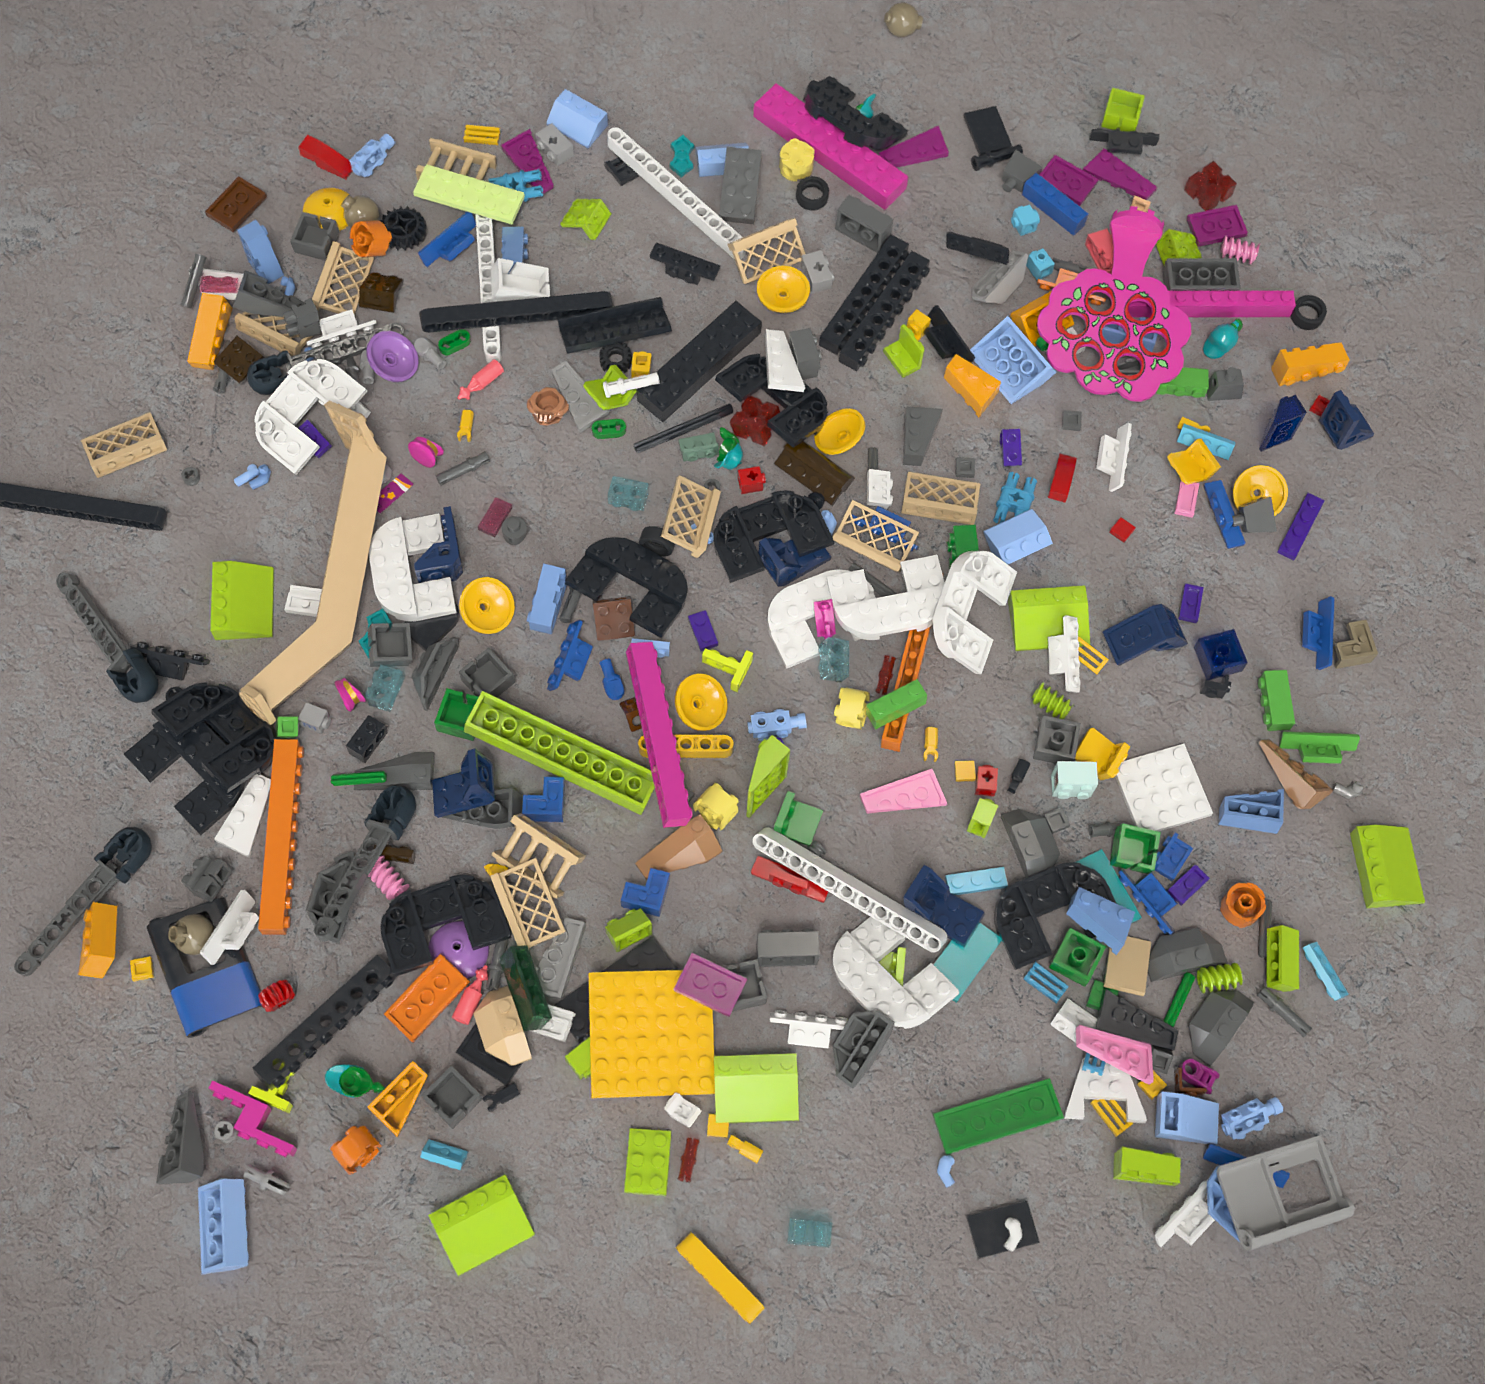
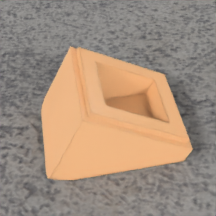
(1143, 205)

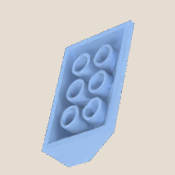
(1012, 360)

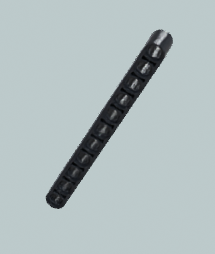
(511, 311)
(82, 507)

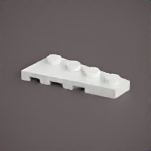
(781, 366)
(242, 824)

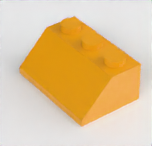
(1027, 317)

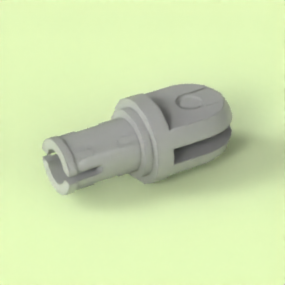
(428, 351)
(368, 372)
(265, 1179)

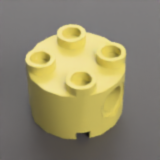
(796, 160)
(852, 708)
(716, 806)

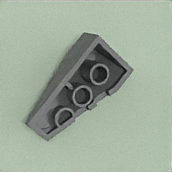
(260, 298)
(410, 771)
(494, 815)
(184, 1152)

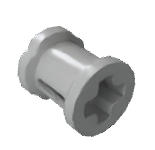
(224, 1126)

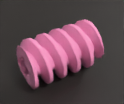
(1238, 250)
(386, 880)

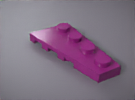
(918, 149)
(525, 156)
(1113, 170)

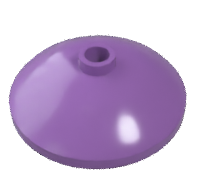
(395, 349)
(465, 958)

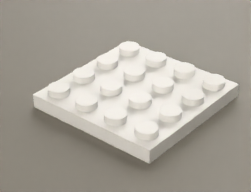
(1162, 789)

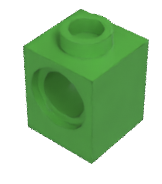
(286, 727)

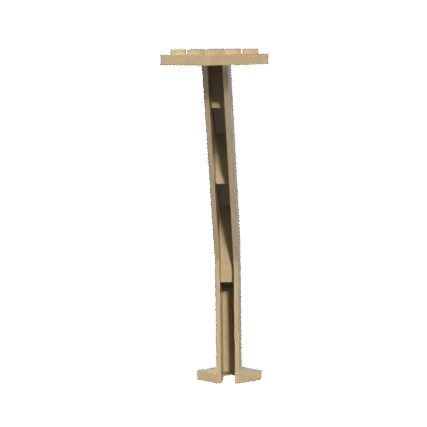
(343, 573)

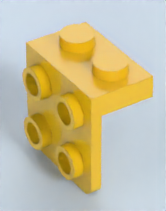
(1195, 463)
(1099, 749)

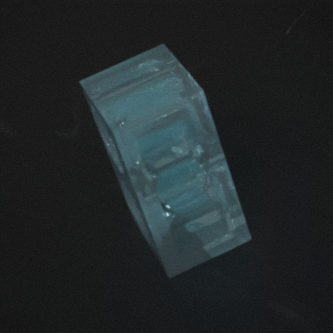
(629, 489)
(838, 660)
(389, 689)
(809, 1233)

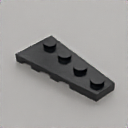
(1128, 1021)

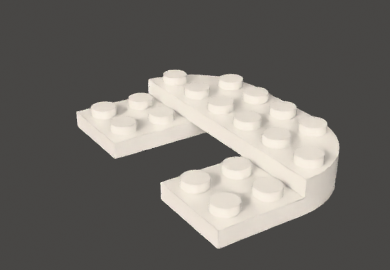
(292, 400)
(392, 571)
(892, 613)
(788, 616)
(952, 632)
(875, 989)

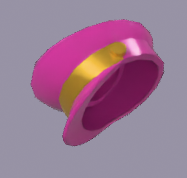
(424, 451)
(349, 694)

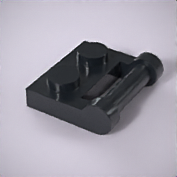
(622, 173)

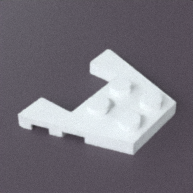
(1112, 1085)

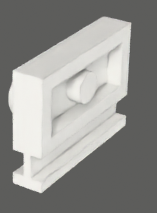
(303, 600)
(559, 1024)

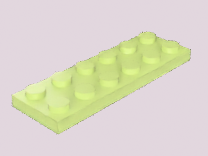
(469, 194)

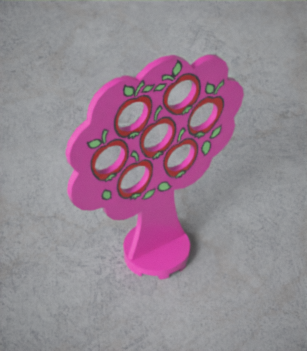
(1133, 240)

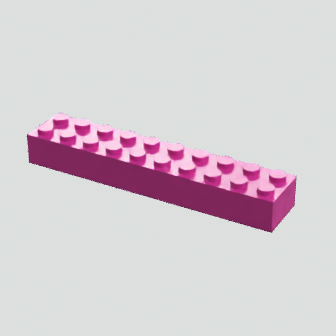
(852, 164)

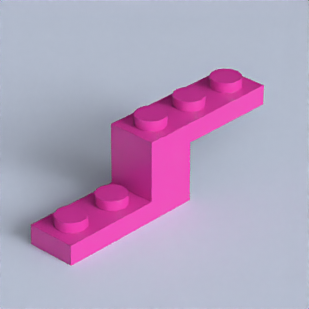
(252, 1119)

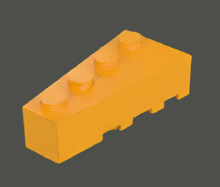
(209, 331)
(1309, 363)

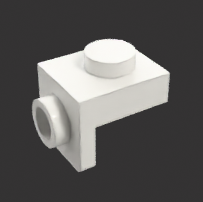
(682, 1110)

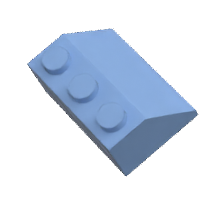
(577, 118)
(712, 158)
(1018, 537)

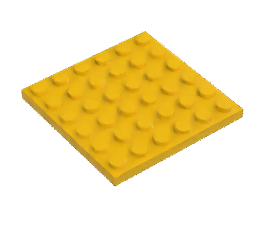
(648, 1037)

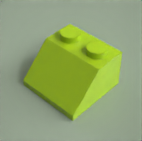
(628, 929)

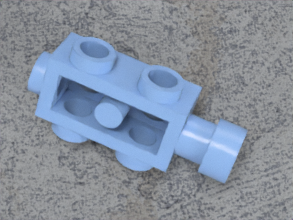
(371, 155)
(772, 726)
(1249, 1117)

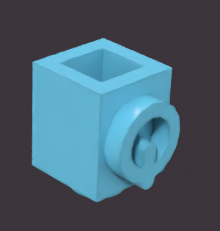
(1025, 219)
(1040, 264)

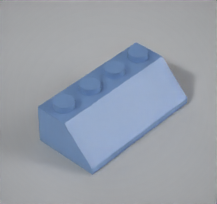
(222, 1226)

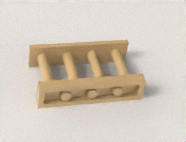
(454, 151)
(554, 846)

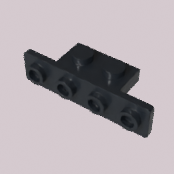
(1124, 141)
(977, 247)
(683, 265)
(945, 337)
(169, 663)

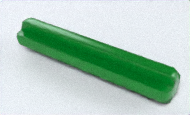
(358, 778)
(1179, 999)

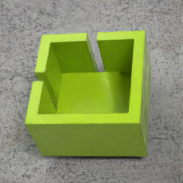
(1123, 110)

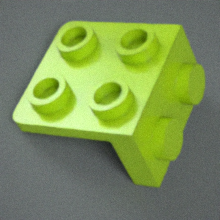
(596, 390)

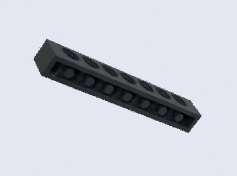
(892, 247)
(913, 264)
(312, 1025)

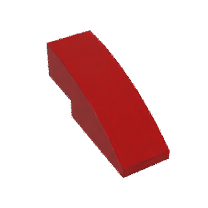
(325, 157)
(1062, 478)

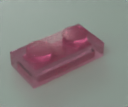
(219, 284)
(495, 517)

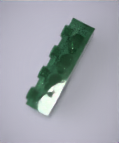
(525, 988)

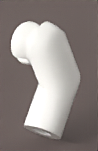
(1015, 1233)

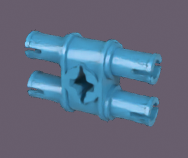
(521, 178)
(1010, 493)

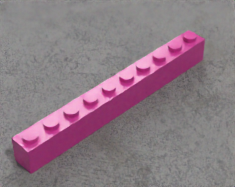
(1225, 304)
(658, 735)

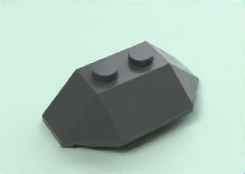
(433, 668)
(1031, 841)
(322, 891)
(1184, 953)
(1217, 1023)
(860, 1044)

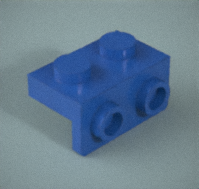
(1173, 857)

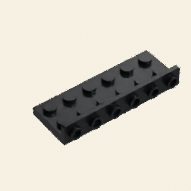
(613, 325)
(645, 957)

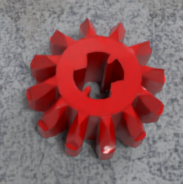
(276, 995)

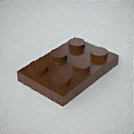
(235, 204)

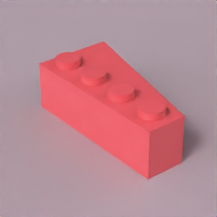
(1101, 249)

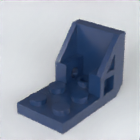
(1344, 422)
(784, 562)
(432, 563)
(1147, 630)
(465, 789)
(933, 901)

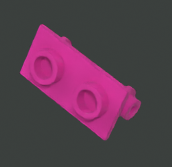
(824, 618)

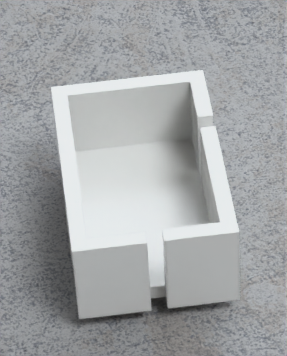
(522, 282)

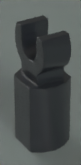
(1018, 775)
(502, 1096)

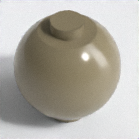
(902, 19)
(359, 209)
(191, 933)

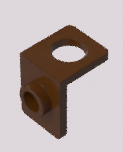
(631, 710)
(1186, 1091)

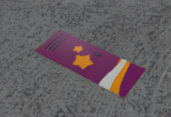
(393, 492)

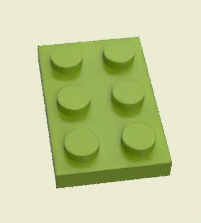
(647, 1162)

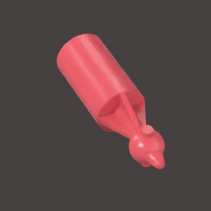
(482, 379)
(470, 998)

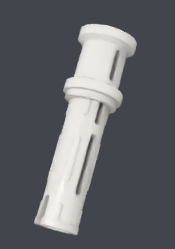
(622, 386)

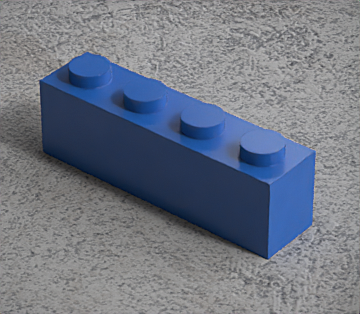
(1055, 204)

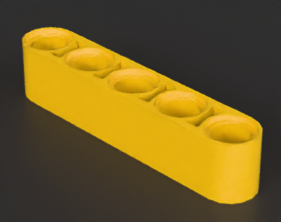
(695, 742)
(720, 1278)

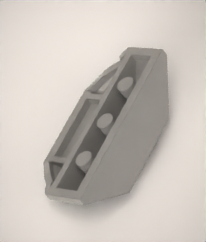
(1001, 279)

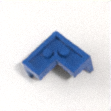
(548, 806)
(648, 897)

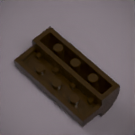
(814, 471)

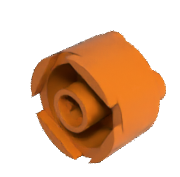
(370, 238)
(1241, 915)
(355, 1149)

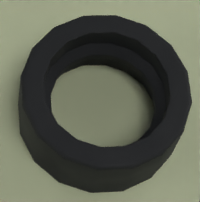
(812, 182)
(1305, 323)
(652, 540)

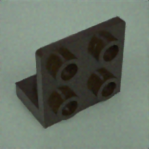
(379, 292)
(237, 359)

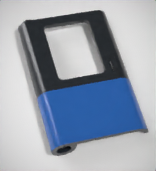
(209, 993)

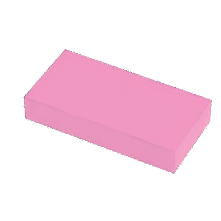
(1186, 499)

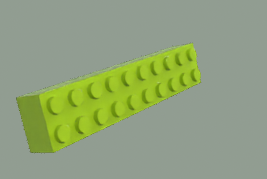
(560, 752)

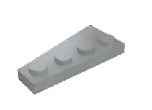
(581, 404)
(559, 959)

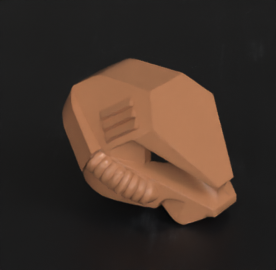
(547, 406)

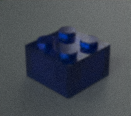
(1220, 654)

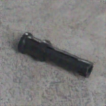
(988, 158)

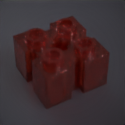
(1210, 186)
(753, 420)

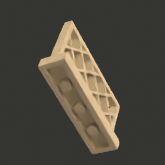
(762, 236)
(329, 272)
(269, 334)
(127, 454)
(939, 509)
(703, 524)
(868, 551)
(510, 906)

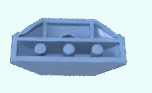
(1217, 1205)

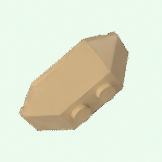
(501, 1027)

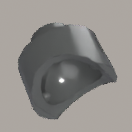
(514, 530)

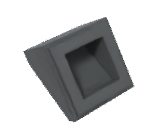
(1161, 1059)

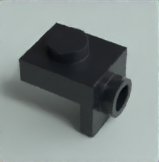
(1214, 689)

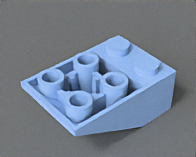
(1186, 1118)

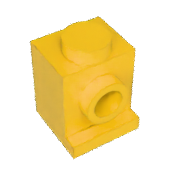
(918, 323)
(641, 364)

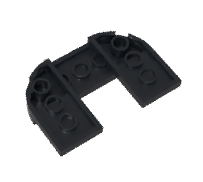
(830, 99)
(803, 411)
(782, 511)
(625, 557)
(248, 737)
(160, 750)
(1036, 896)
(437, 905)

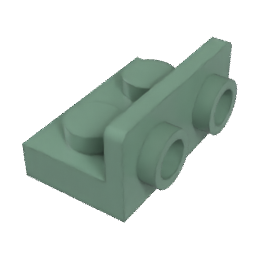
(698, 447)

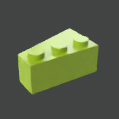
(1146, 1167)

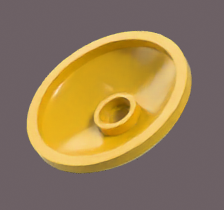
(317, 205)
(786, 282)
(840, 431)
(1266, 481)
(497, 603)
(709, 700)

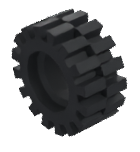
(613, 349)

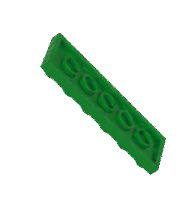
(998, 1116)

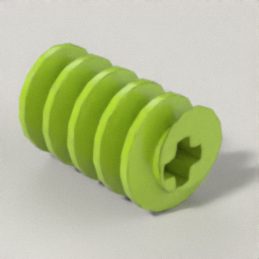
(1051, 701)
(1219, 976)

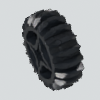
(406, 220)

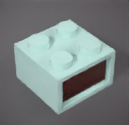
(1074, 779)

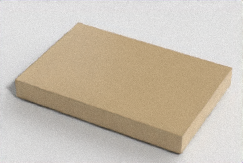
(1129, 967)

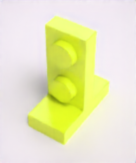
(729, 665)
(272, 1097)

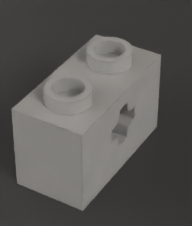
(554, 144)
(816, 271)

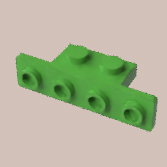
(1319, 746)

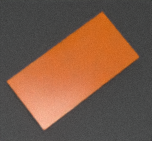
(426, 998)

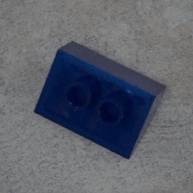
(1283, 422)

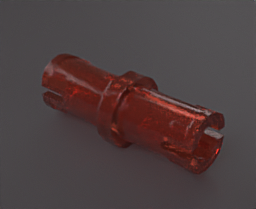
(885, 675)
(688, 1160)

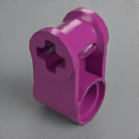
(1201, 1075)

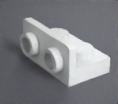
(879, 488)
(1070, 1017)

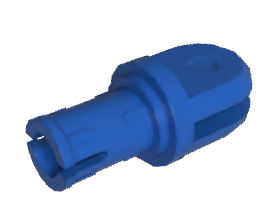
(612, 682)

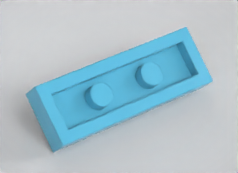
(1216, 444)
(976, 881)
(1325, 971)

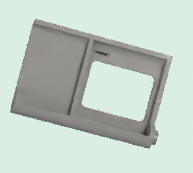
(1256, 1201)

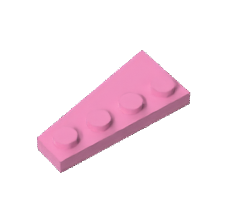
(908, 793)
(1118, 1051)

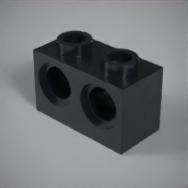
(366, 739)

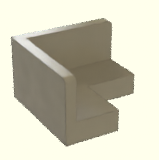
(1359, 649)

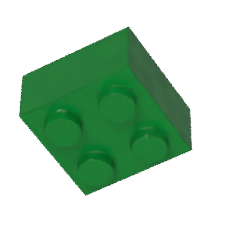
(1096, 993)

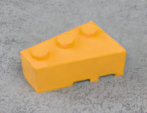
(972, 383)
(98, 940)
(399, 1097)

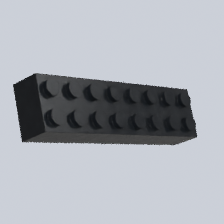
(700, 360)

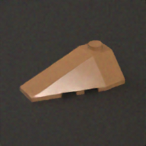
(1300, 786)
(683, 848)

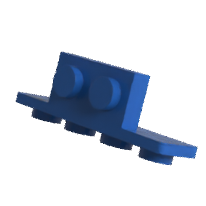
(450, 241)
(1223, 512)
(889, 528)
(1319, 632)
(572, 657)
(1154, 896)
(1222, 1156)

